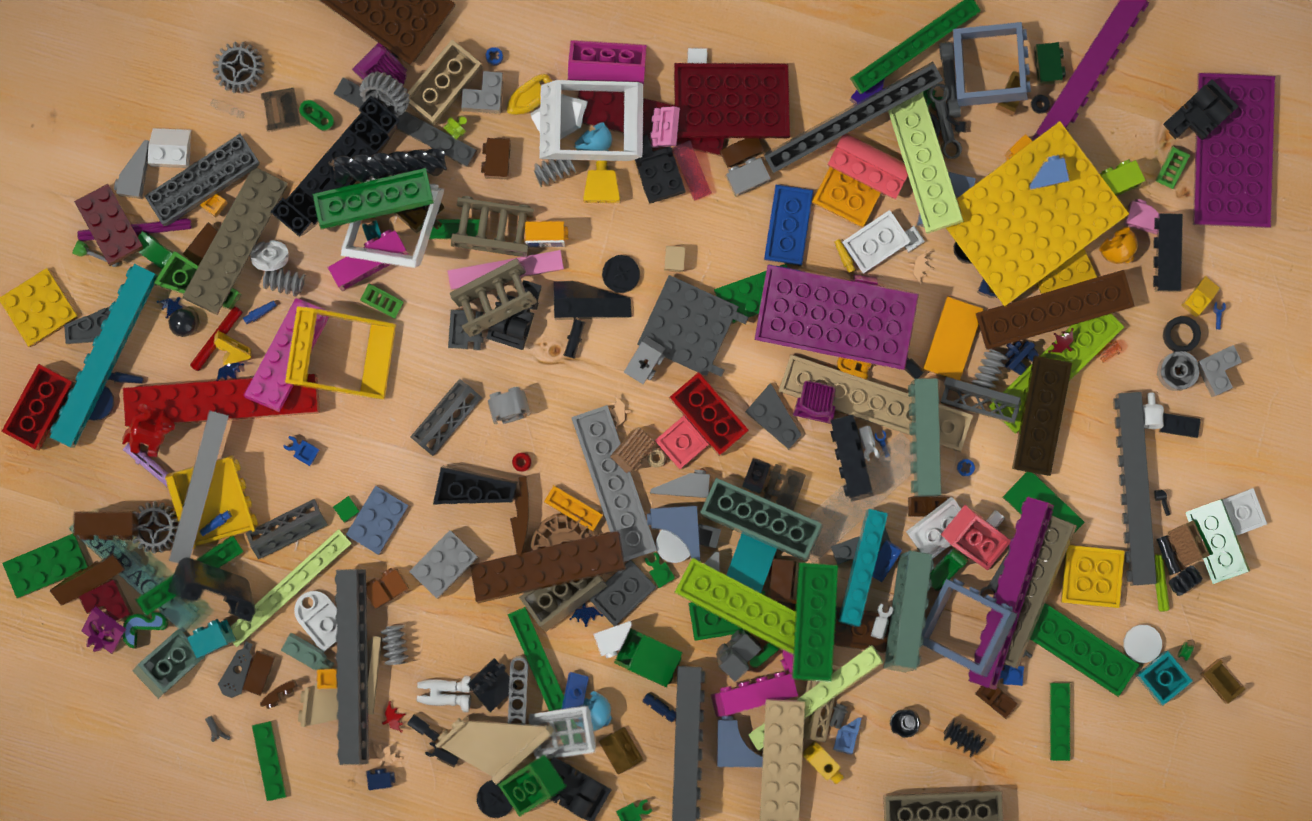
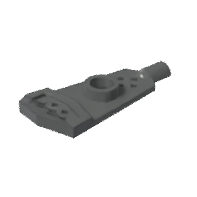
(234, 678)

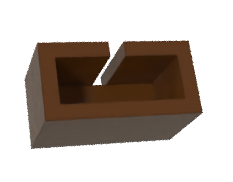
(497, 158)

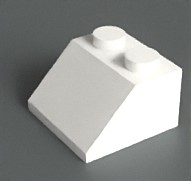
(169, 148)
(612, 639)

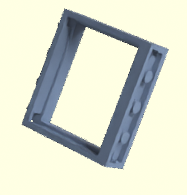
(991, 96)
(997, 640)

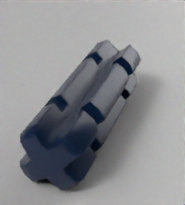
(659, 707)

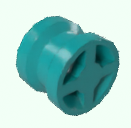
(371, 230)

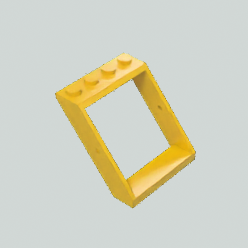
(376, 361)

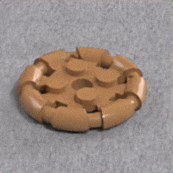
(559, 535)

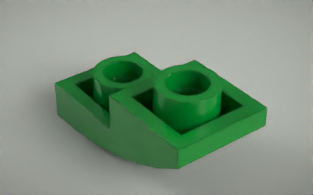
(154, 250)

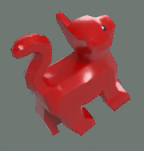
(147, 433)

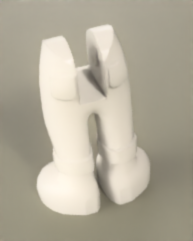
(438, 699)

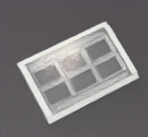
(572, 732)

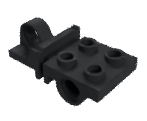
(1202, 112)
(659, 173)
(515, 329)
(582, 793)

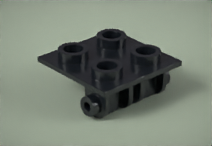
(491, 684)

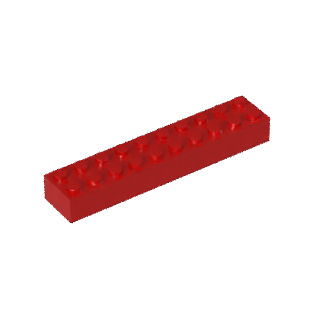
(193, 401)

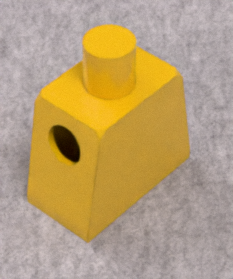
(601, 185)
(819, 758)

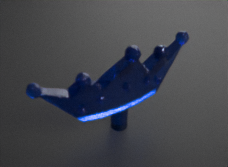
(170, 305)
(230, 370)
(585, 613)

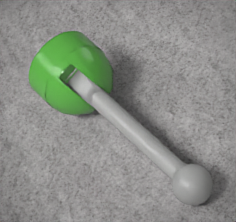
(81, 249)

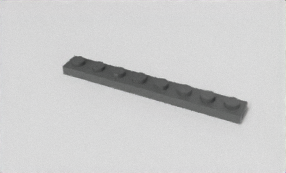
(414, 127)

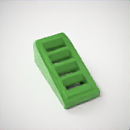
(1173, 150)
(366, 294)

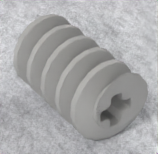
(552, 169)
(283, 282)
(989, 369)
(394, 645)

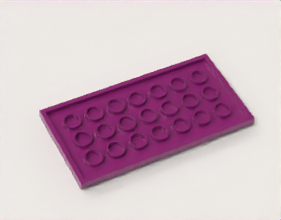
(1237, 156)
(836, 316)

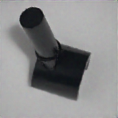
(960, 126)
(1161, 495)

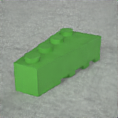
(179, 273)

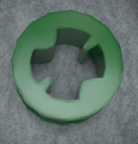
(1185, 651)

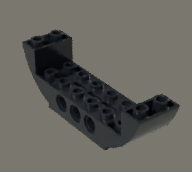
(364, 136)

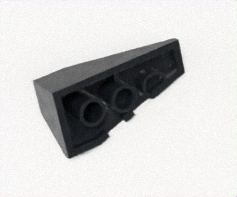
(582, 301)

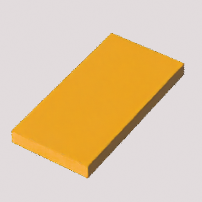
(952, 339)

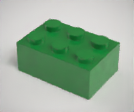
(532, 785)

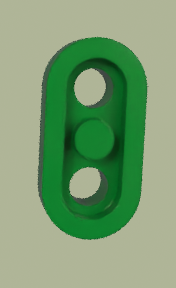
(317, 115)

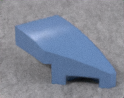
(847, 736)

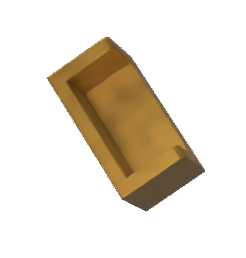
(1013, 82)
(1222, 681)

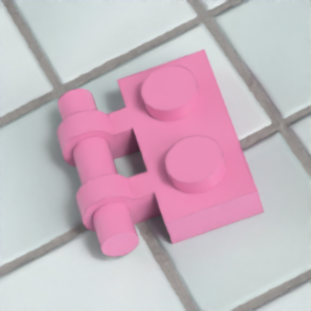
(664, 126)

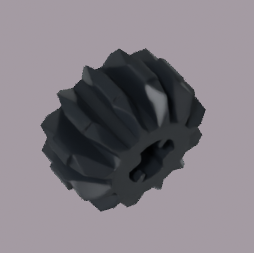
(1185, 580)

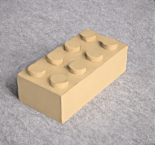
(443, 82)

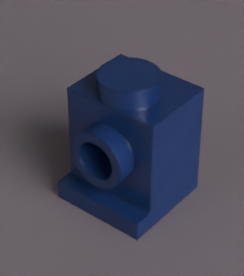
(380, 779)

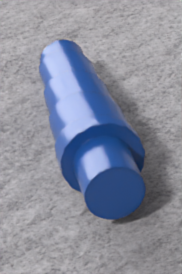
(260, 311)
(216, 522)

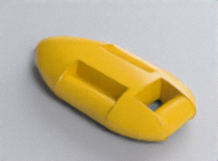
(527, 96)

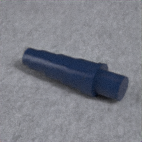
(125, 378)

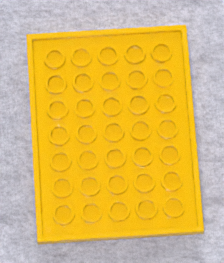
(1027, 233)

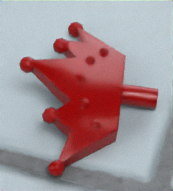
(393, 718)

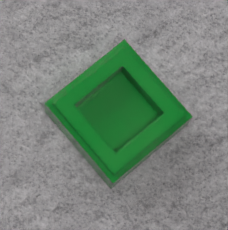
(346, 509)

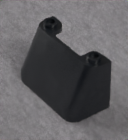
(195, 576)

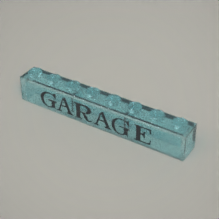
(143, 578)

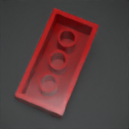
(38, 407)
(708, 414)

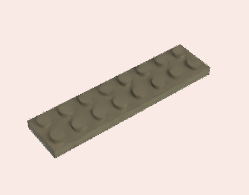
(234, 241)
(1048, 563)

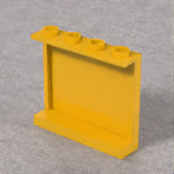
(224, 494)

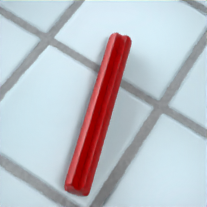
(209, 347)

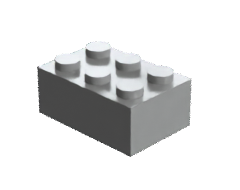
(443, 564)

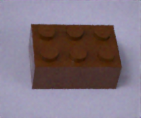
(106, 525)

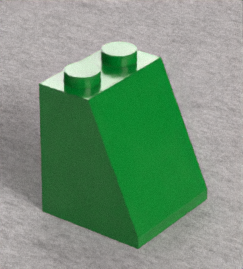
(648, 658)

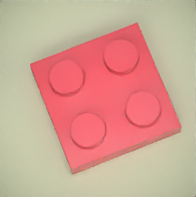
(681, 442)

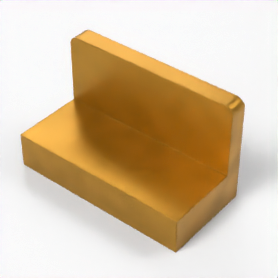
(621, 750)

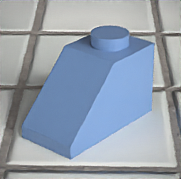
(1050, 173)

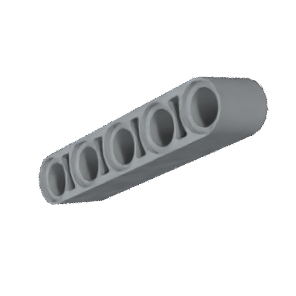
(514, 693)

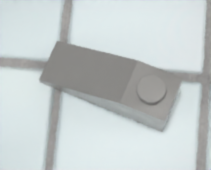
(133, 176)
(689, 485)

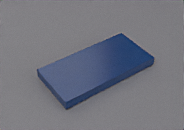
(788, 225)

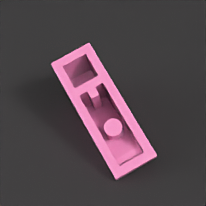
(1141, 216)

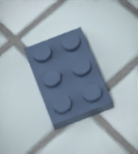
(377, 520)

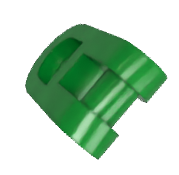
(769, 650)

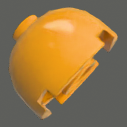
(1121, 247)

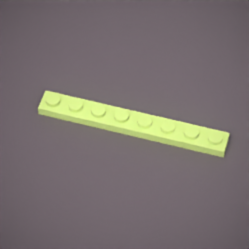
(291, 585)
(826, 691)

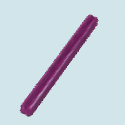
(152, 227)

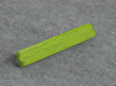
(1161, 587)

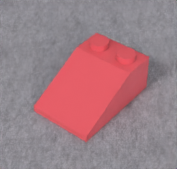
(976, 537)

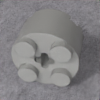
(1167, 373)
(508, 406)

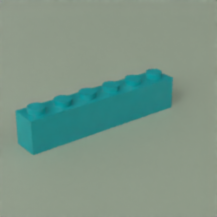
(862, 567)

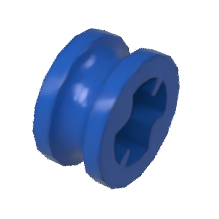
(493, 50)
(959, 466)

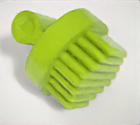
(454, 128)

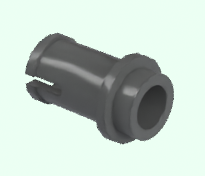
(838, 715)

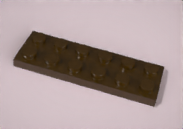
(1042, 415)

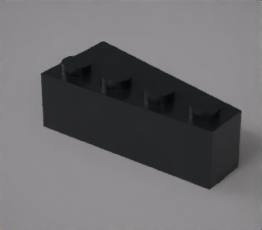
(1168, 253)
(852, 458)
(465, 486)

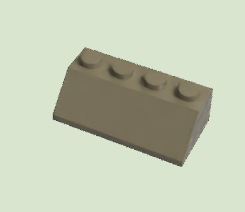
(555, 603)

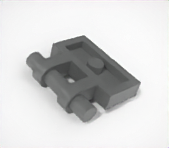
(457, 336)

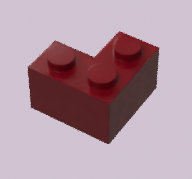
(108, 596)

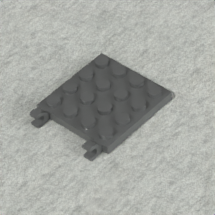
(690, 325)

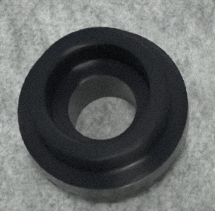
(1046, 104)

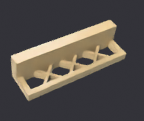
(815, 720)

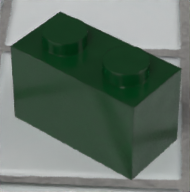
(1048, 63)

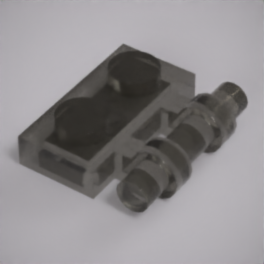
(790, 487)

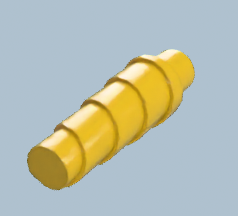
(845, 258)

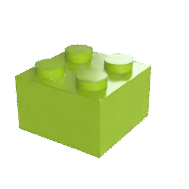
(1124, 178)

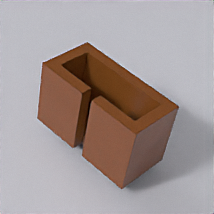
(386, 588)

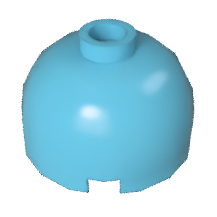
(595, 140)
(599, 709)

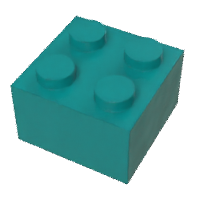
(1164, 678)

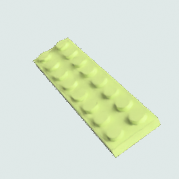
(925, 164)

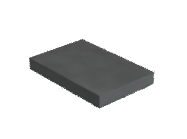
(623, 593)

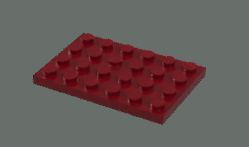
(732, 100)

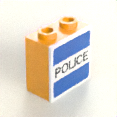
(546, 234)

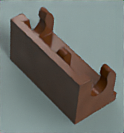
(783, 578)

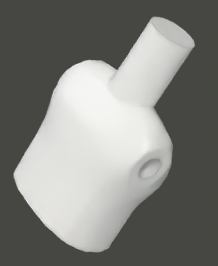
(1153, 413)

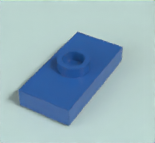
(885, 559)
(575, 691)

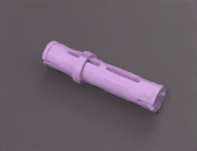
(147, 466)

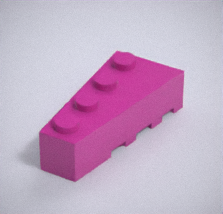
(753, 695)

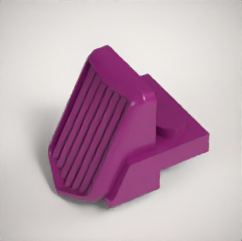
(382, 61)
(816, 402)

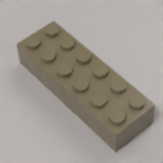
(944, 806)

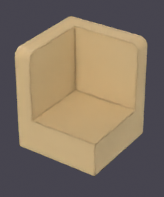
(674, 259)

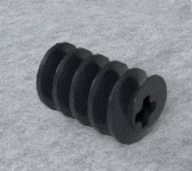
(963, 738)

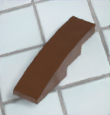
(520, 523)
(87, 579)

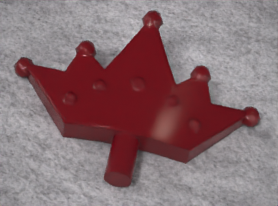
(1063, 342)

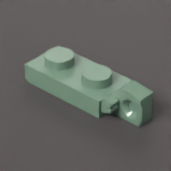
(306, 653)

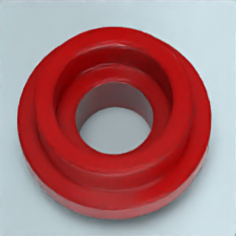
(517, 457)

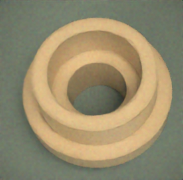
(662, 458)

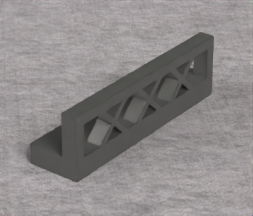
(982, 393)
(443, 414)
(287, 531)

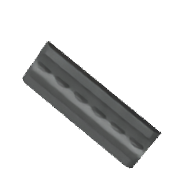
(202, 180)

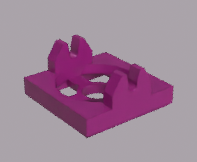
(111, 629)

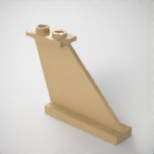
(322, 704)
(492, 745)

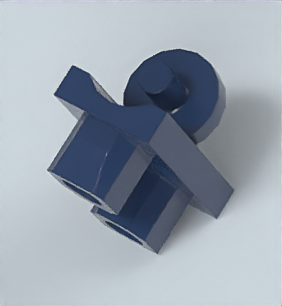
(1026, 350)

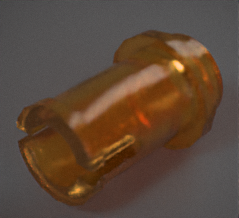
(1110, 350)

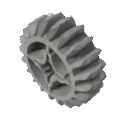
(235, 84)
(385, 91)
(155, 536)

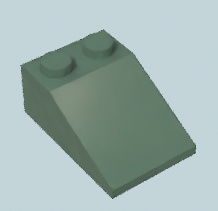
(167, 664)

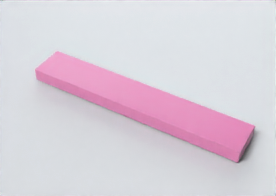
(533, 265)

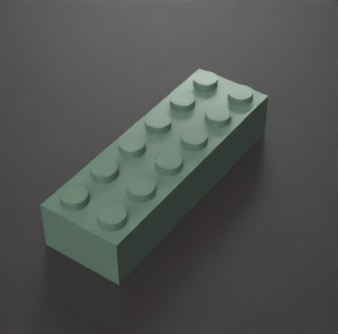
(926, 438)
(761, 519)
(908, 611)

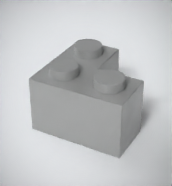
(485, 100)
(1213, 370)

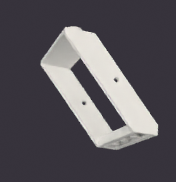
(551, 120)
(390, 257)

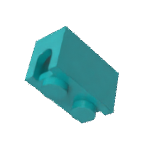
(211, 638)

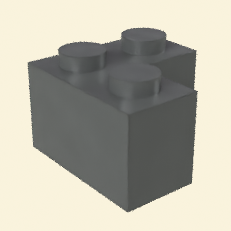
(736, 653)

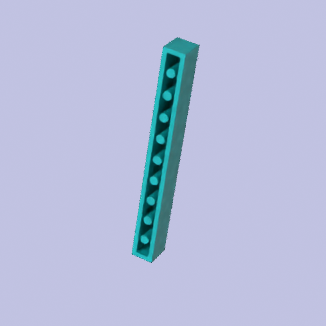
(103, 356)

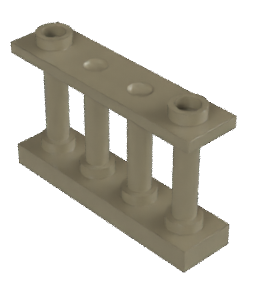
(481, 242)
(483, 285)

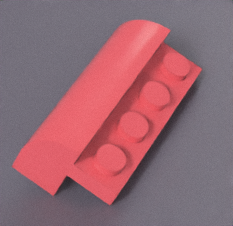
(869, 166)

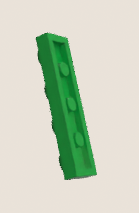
(1059, 721)
(269, 761)

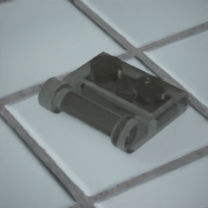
(287, 109)

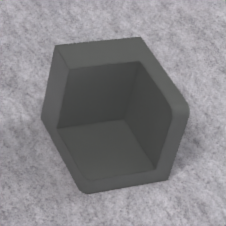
(708, 535)

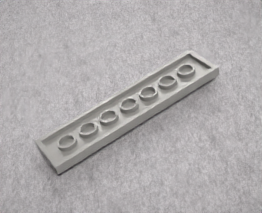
(612, 483)

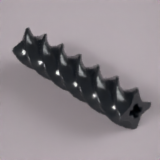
(382, 165)

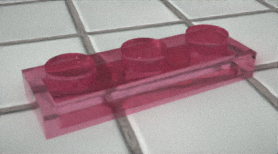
(691, 170)

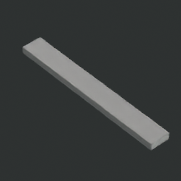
(198, 486)

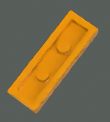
(569, 505)

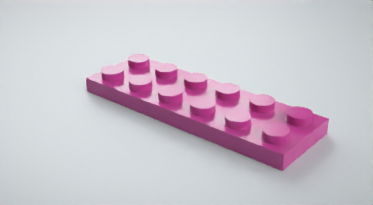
(269, 383)

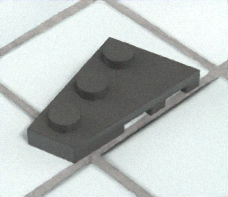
(85, 328)
(773, 417)

